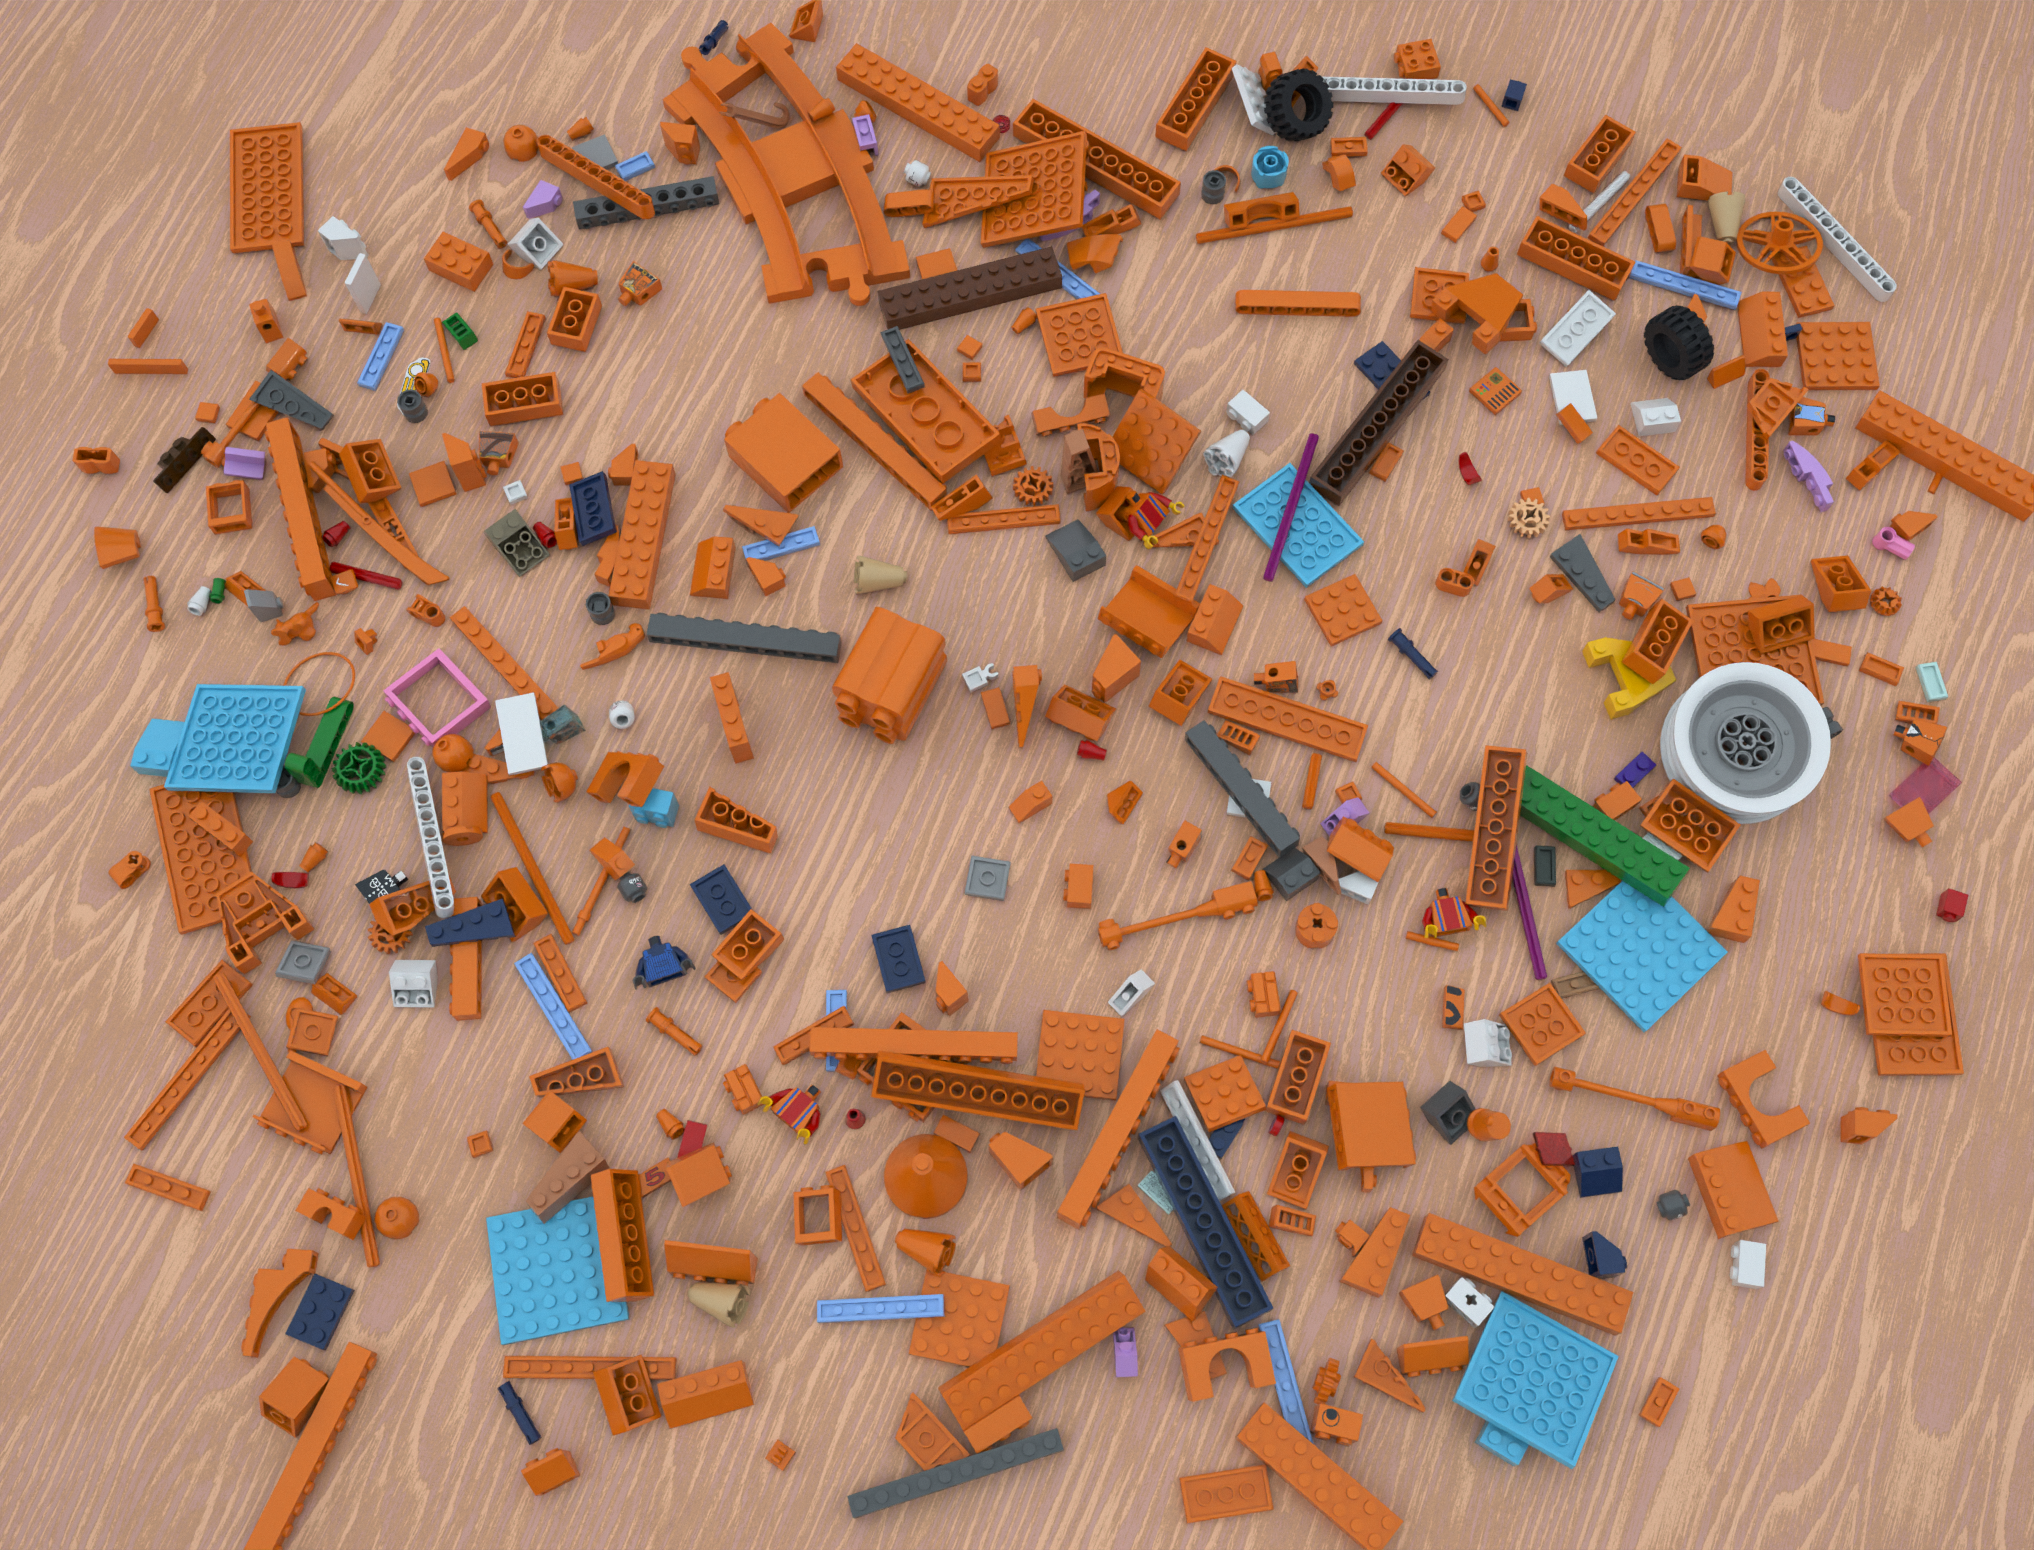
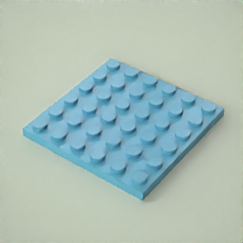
(235, 738)
(1641, 952)
(549, 1273)
(1536, 1379)

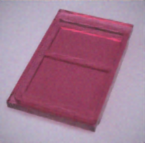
(1929, 783)

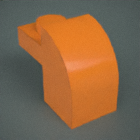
(1341, 172)

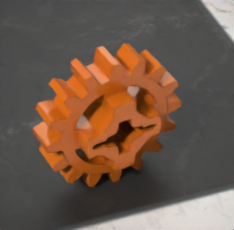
(1029, 492)
(396, 941)
(1326, 1381)

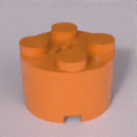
(1316, 915)

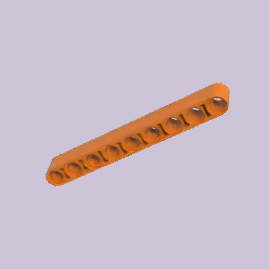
(596, 177)

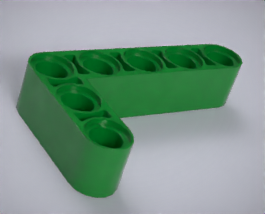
(314, 767)

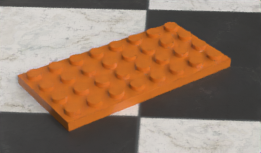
(266, 187)
(193, 858)

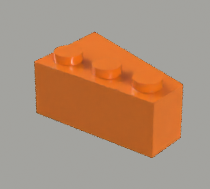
(1737, 911)

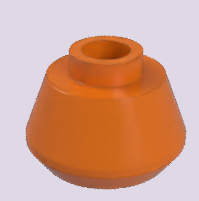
(865, 108)
(425, 383)
(1714, 536)

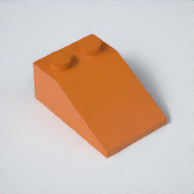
(1840, 584)
(1180, 692)
(748, 945)
(1298, 1169)

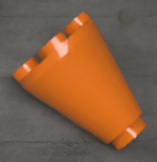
(569, 276)

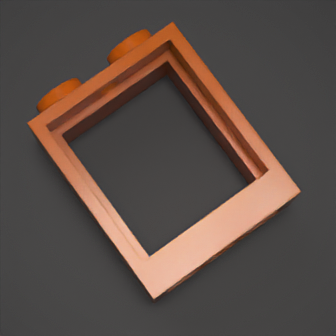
(1522, 333)
(228, 523)
(835, 1232)

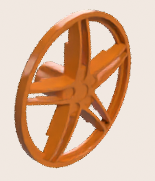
(1779, 240)

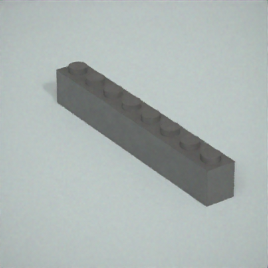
(1242, 789)

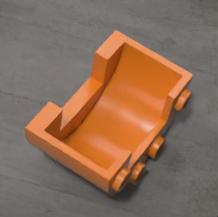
(1106, 452)

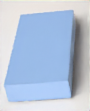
(635, 166)

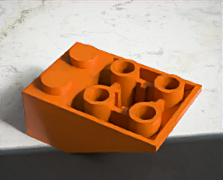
(1702, 178)

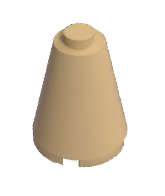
(1726, 214)
(877, 575)
(721, 1300)

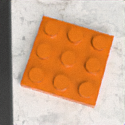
(1427, 285)
(1343, 610)
(1542, 1024)
(1224, 1093)

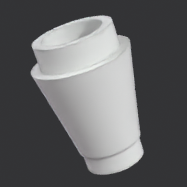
(199, 602)

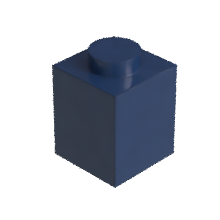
(1514, 95)

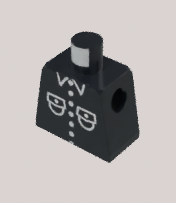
(380, 884)

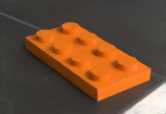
(1804, 288)

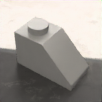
(264, 604)

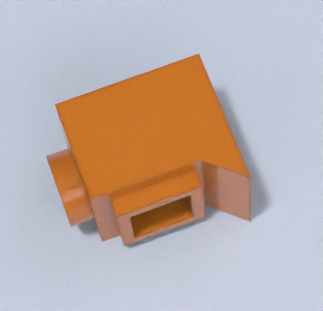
(1351, 1236)

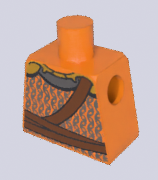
(497, 450)

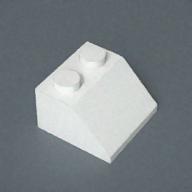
(535, 243)
(1655, 416)

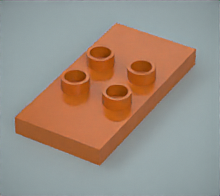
(931, 421)

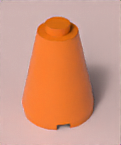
(927, 1248)

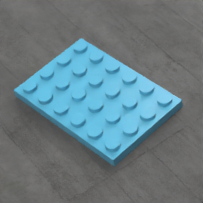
(1317, 533)

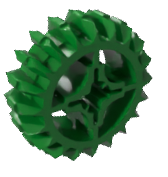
(373, 765)

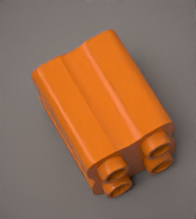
(889, 675)

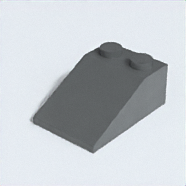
(1077, 550)

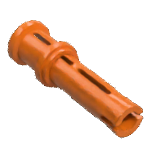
(485, 218)
(153, 610)
(667, 1026)

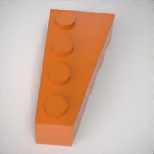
(1375, 1259)

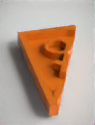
(769, 524)
(1181, 534)
(495, 769)
(1585, 884)
(1129, 1209)
(1380, 1374)

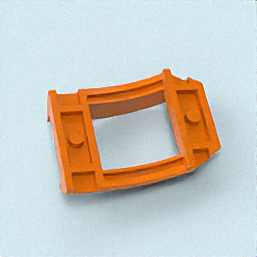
(1504, 1207)

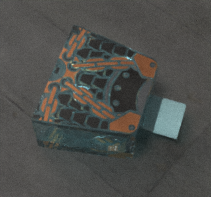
(561, 725)

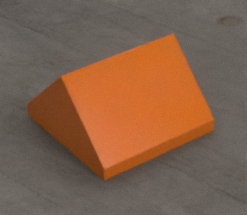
(807, 21)

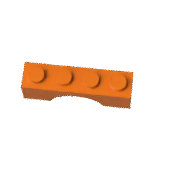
(1278, 206)
(1047, 420)

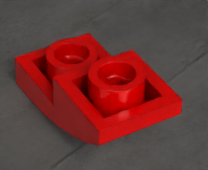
(692, 1137)

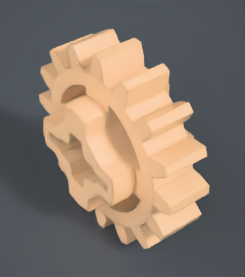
(1526, 510)

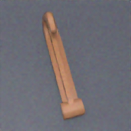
(756, 117)

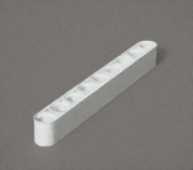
(1396, 90)
(1838, 240)
(433, 844)

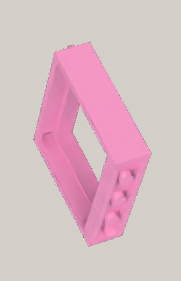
(456, 725)

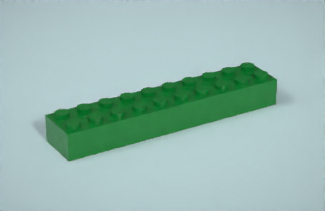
(1600, 838)

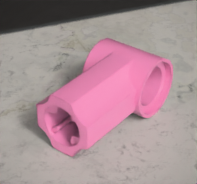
(1892, 543)

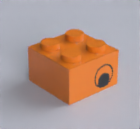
(1336, 1424)

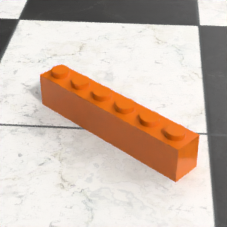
(466, 970)

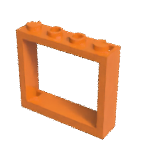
(906, 1022)

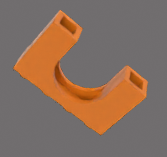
(731, 717)
(638, 770)
(1764, 1128)
(1197, 1357)

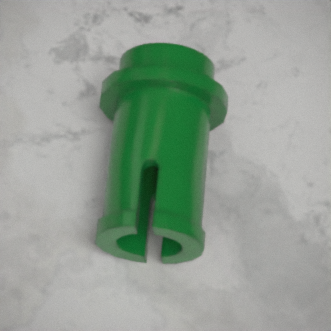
(216, 595)

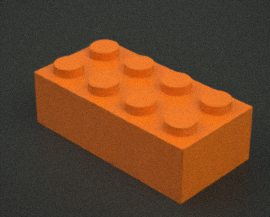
(1599, 153)
(522, 399)
(1657, 641)
(1298, 1077)

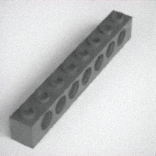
(676, 198)

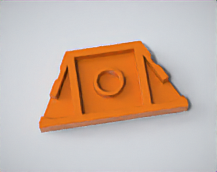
(1774, 404)
(927, 1437)

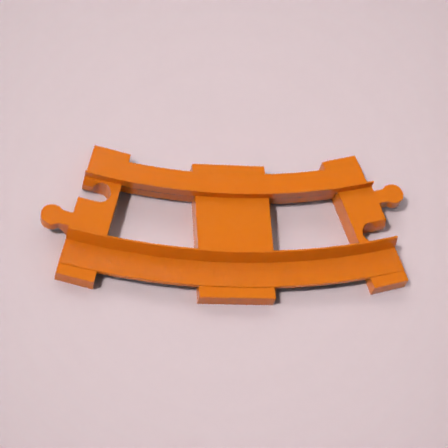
(789, 168)

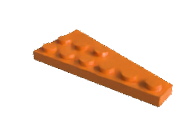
(972, 194)

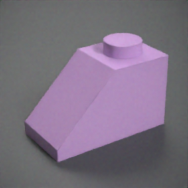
(542, 200)

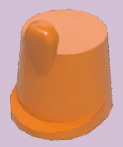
(1488, 1125)

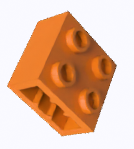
(1417, 60)

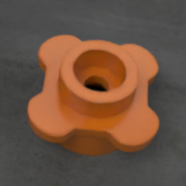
(1328, 684)

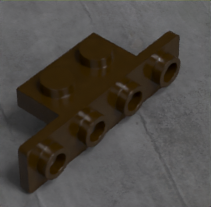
(181, 458)

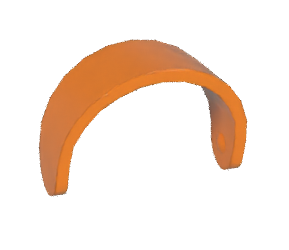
(1230, 169)
(514, 272)
(1838, 1004)

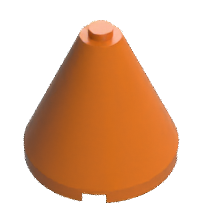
(925, 1176)

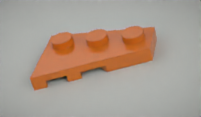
(1188, 1330)

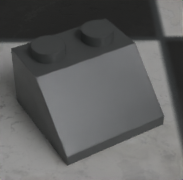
(1292, 873)
(1449, 1111)

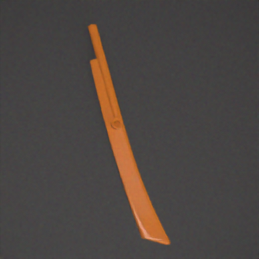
(408, 559)

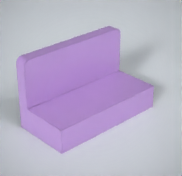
(865, 133)
(244, 463)

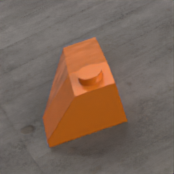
(404, 908)

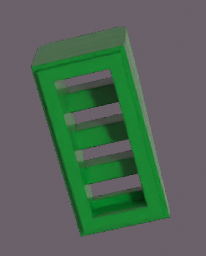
(460, 331)

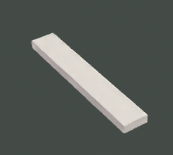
(1182, 1109)

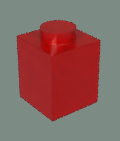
(1952, 905)

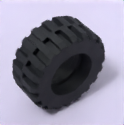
(1280, 109)
(1679, 342)

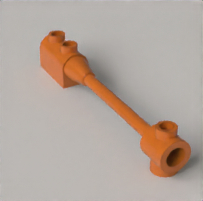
(282, 363)
(1223, 903)
(1679, 1109)

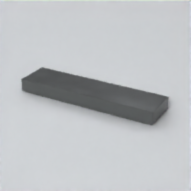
(902, 359)

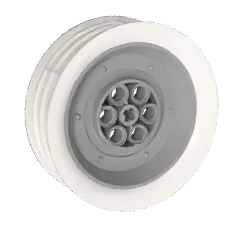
(1776, 709)

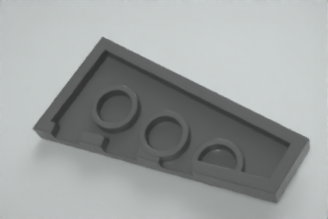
(285, 398)
(1583, 572)

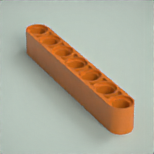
(1298, 303)
(1756, 437)

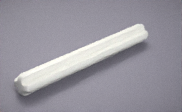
(1603, 197)

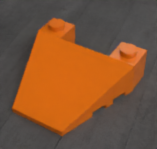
(1485, 299)
(1025, 686)
(253, 913)

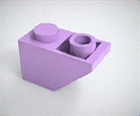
(1350, 809)
(1125, 1352)

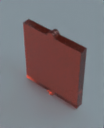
(1553, 1149)

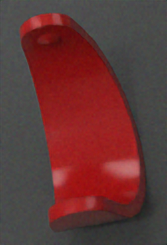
(1467, 469)
(290, 879)

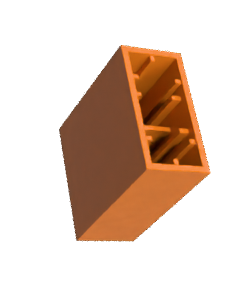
(783, 451)

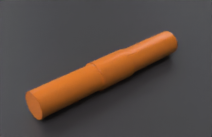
(1432, 941)

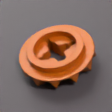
(1882, 607)

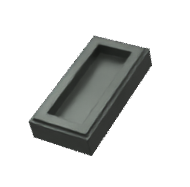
(1545, 866)

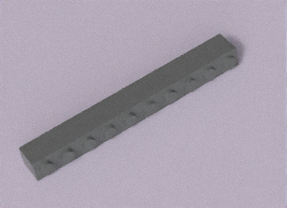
(744, 637)
(955, 1473)

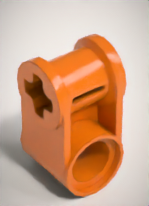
(424, 609)
(128, 869)

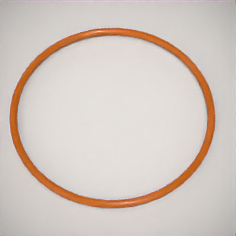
(346, 695)

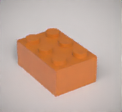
(458, 261)
(574, 319)

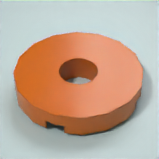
(462, 836)

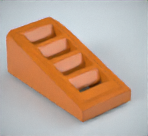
(1926, 709)
(1254, 737)
(1275, 1215)

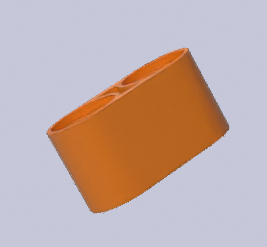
(1453, 585)

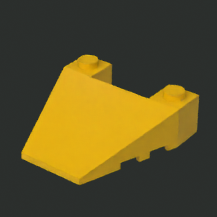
(1634, 688)

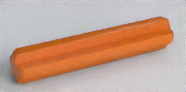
(1312, 780)

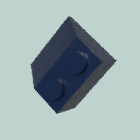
(1598, 1171)
(1603, 1257)

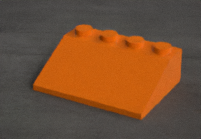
(1689, 825)
(1732, 1189)
(710, 1262)

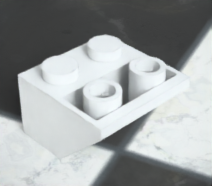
(341, 240)
(413, 983)
(1487, 1043)

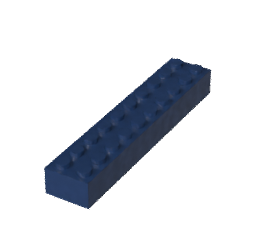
(1205, 1222)

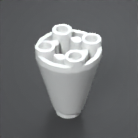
(1227, 453)

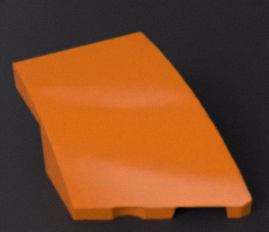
(1094, 249)
(1008, 453)
(116, 545)

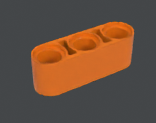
(909, 203)
(1660, 228)

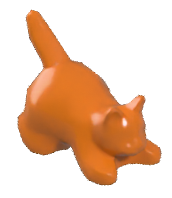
(298, 625)

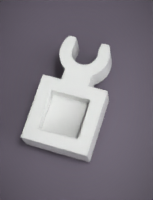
(978, 678)

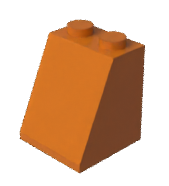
(1115, 670)
(1018, 1158)
(698, 1173)
(293, 1396)

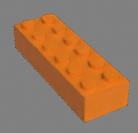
(1195, 99)
(1575, 258)
(622, 1235)

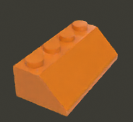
(1762, 330)
(705, 1394)

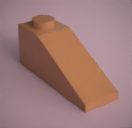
(1324, 862)

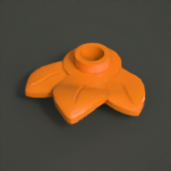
(1770, 589)

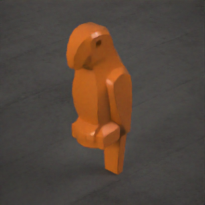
(616, 646)

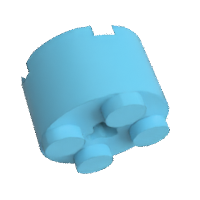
(1269, 167)

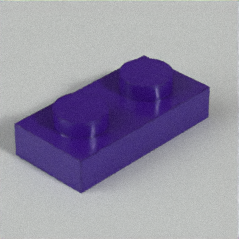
(1635, 770)

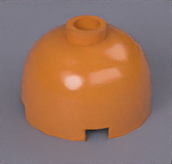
(520, 143)
(452, 752)
(559, 780)
(396, 1217)

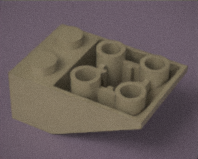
(516, 542)

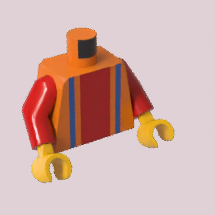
(1147, 513)
(1449, 916)
(796, 1109)

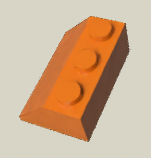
(464, 463)
(369, 470)
(713, 568)
(1214, 620)
(1782, 623)
(1080, 712)
(464, 800)
(1360, 848)
(521, 902)
(1179, 1282)
(1433, 1356)
(627, 1395)

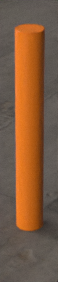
(1490, 104)

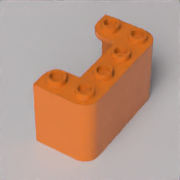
(1122, 374)

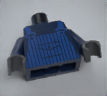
(661, 964)

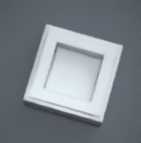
(515, 492)

